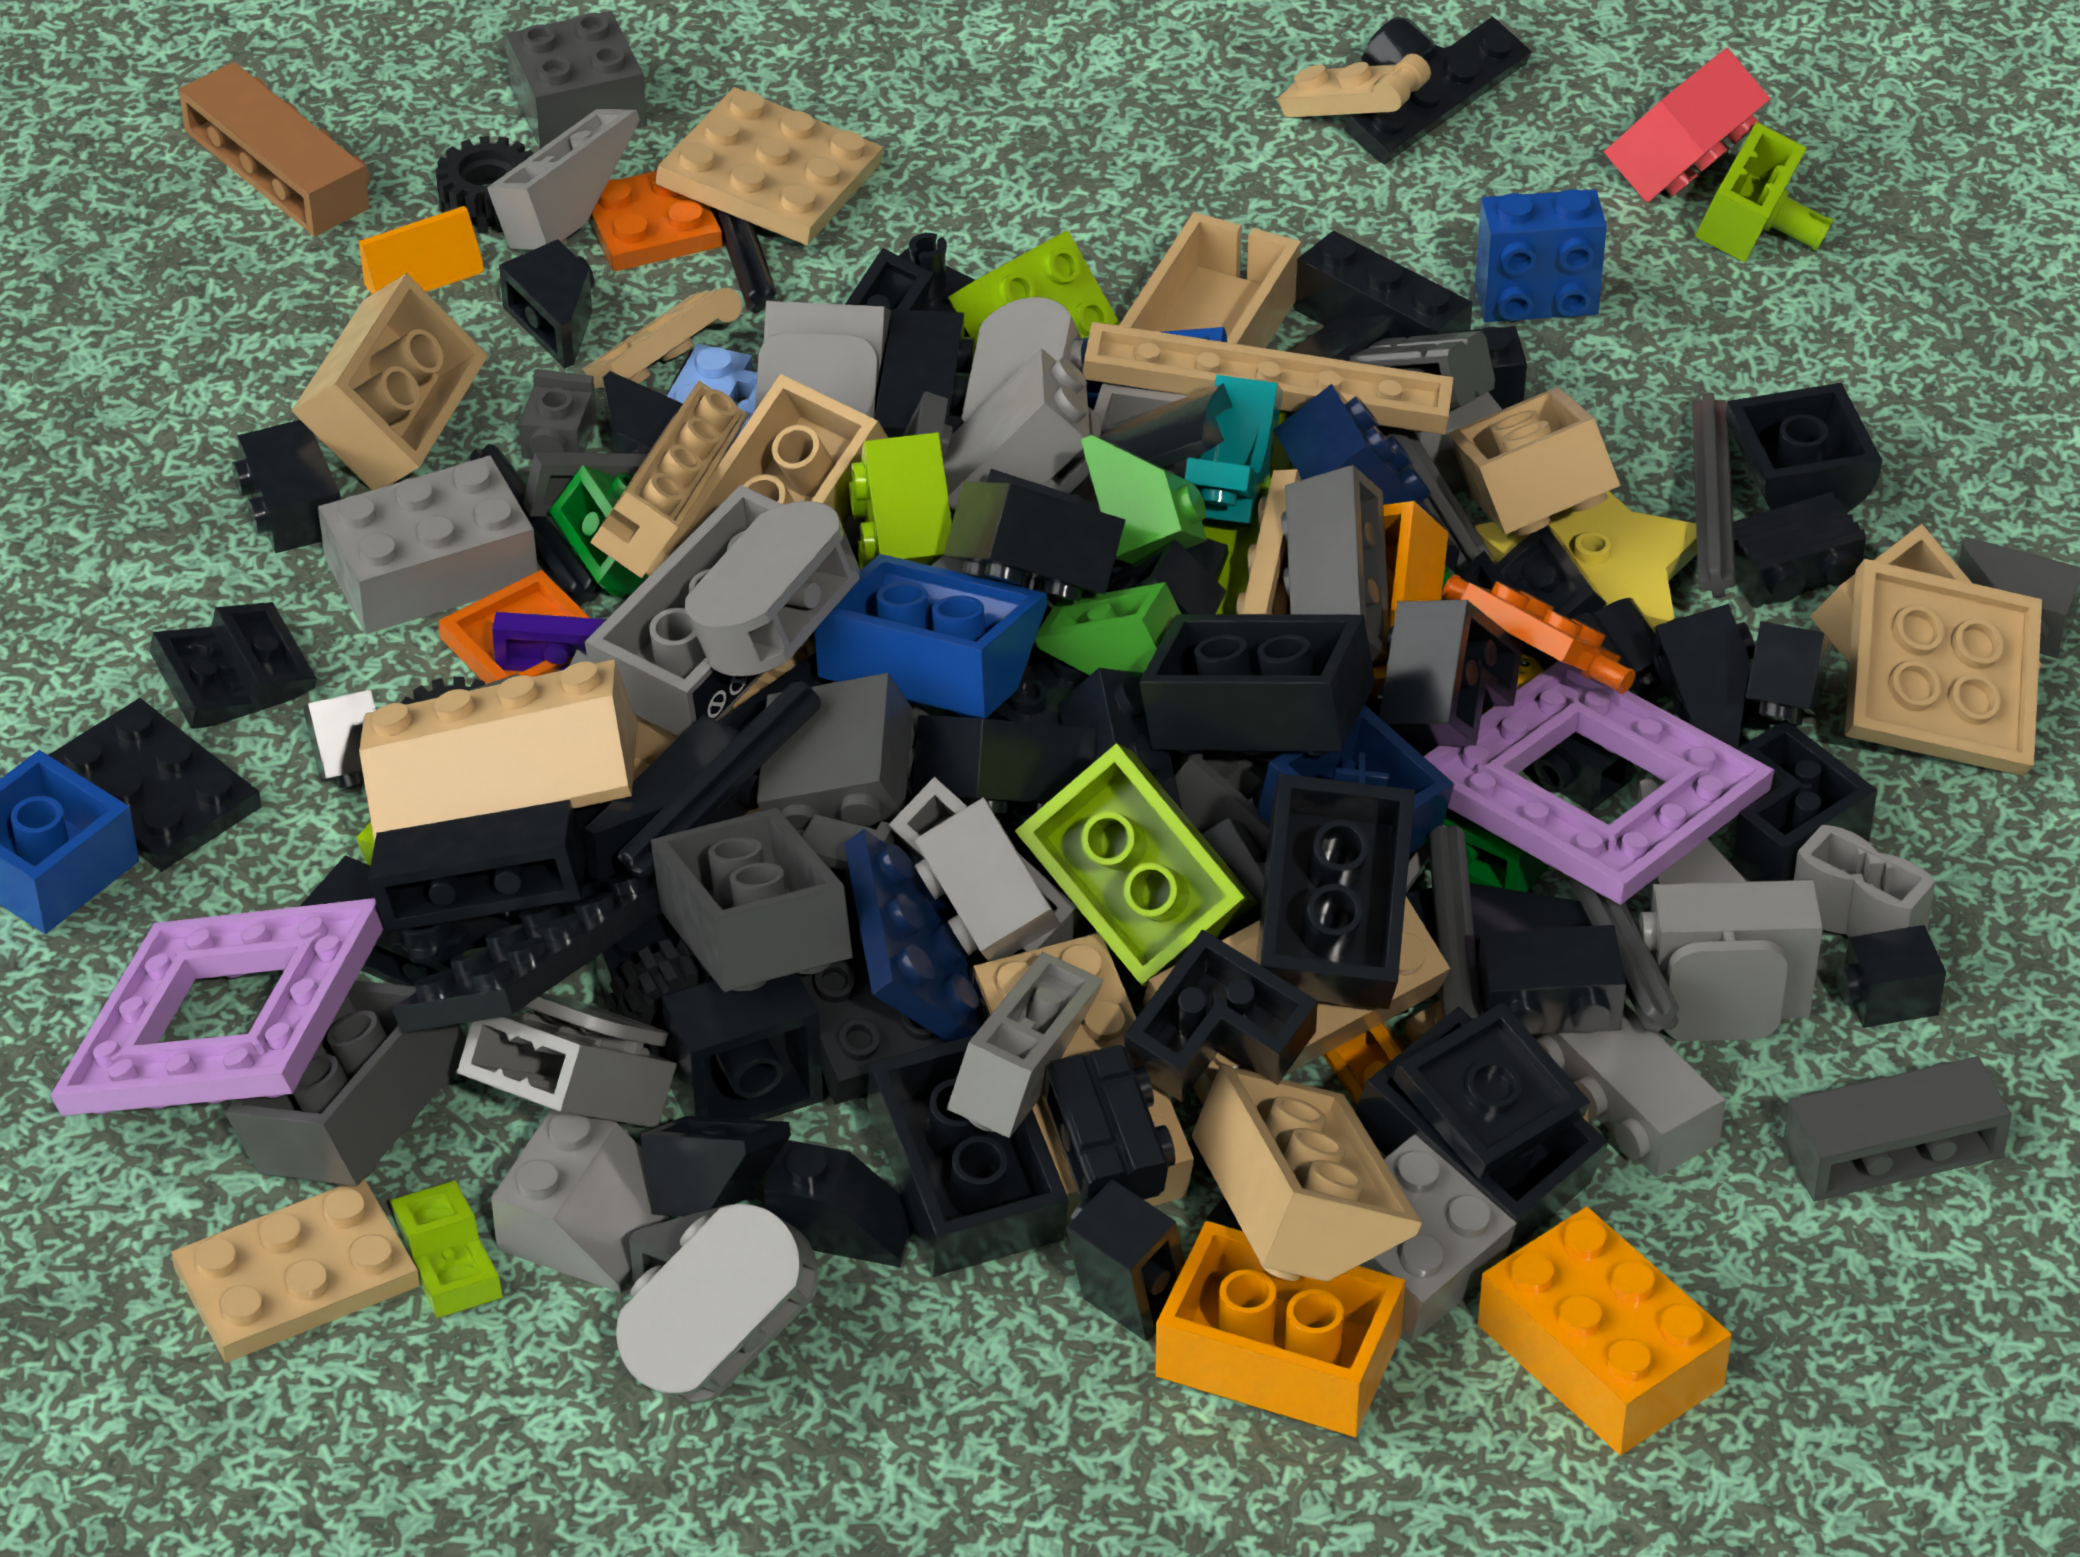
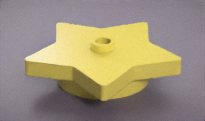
(1618, 550)

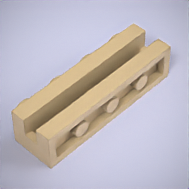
(670, 479)

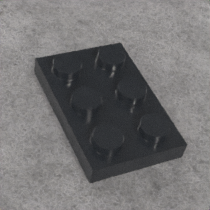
(172, 783)

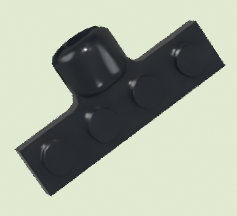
(1456, 80)

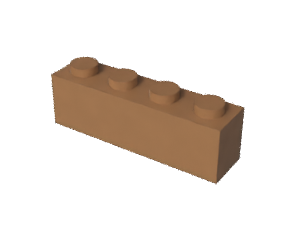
(275, 148)

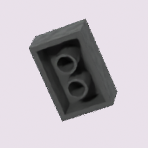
(752, 900)
(353, 1095)

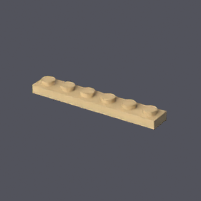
(1191, 364)

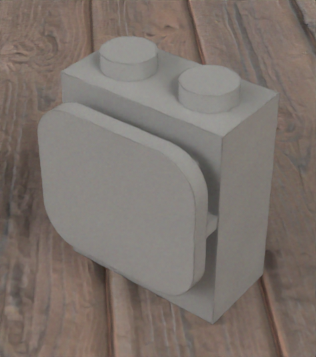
(826, 349)
(1027, 430)
(1735, 954)
(573, 1060)

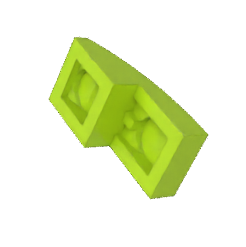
(446, 1249)

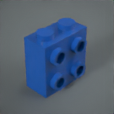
(1540, 255)

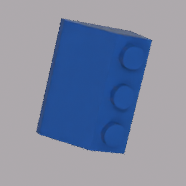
(935, 632)

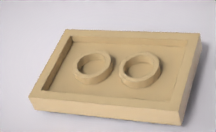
(294, 1269)

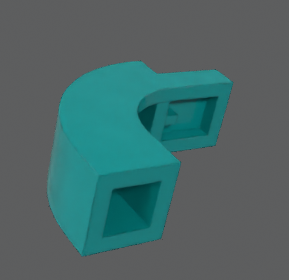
(1237, 469)

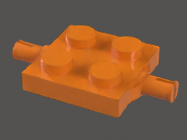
(1545, 630)

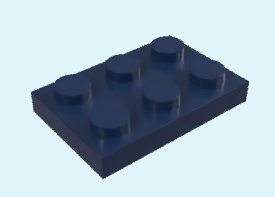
(908, 940)

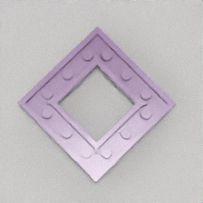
(1701, 793)
(121, 1056)

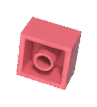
(1689, 127)

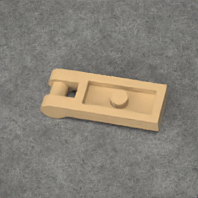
(1354, 88)
(666, 335)

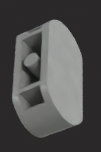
(1012, 338)
(772, 588)
(716, 1302)

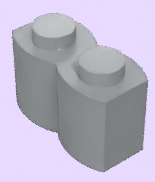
(1863, 888)

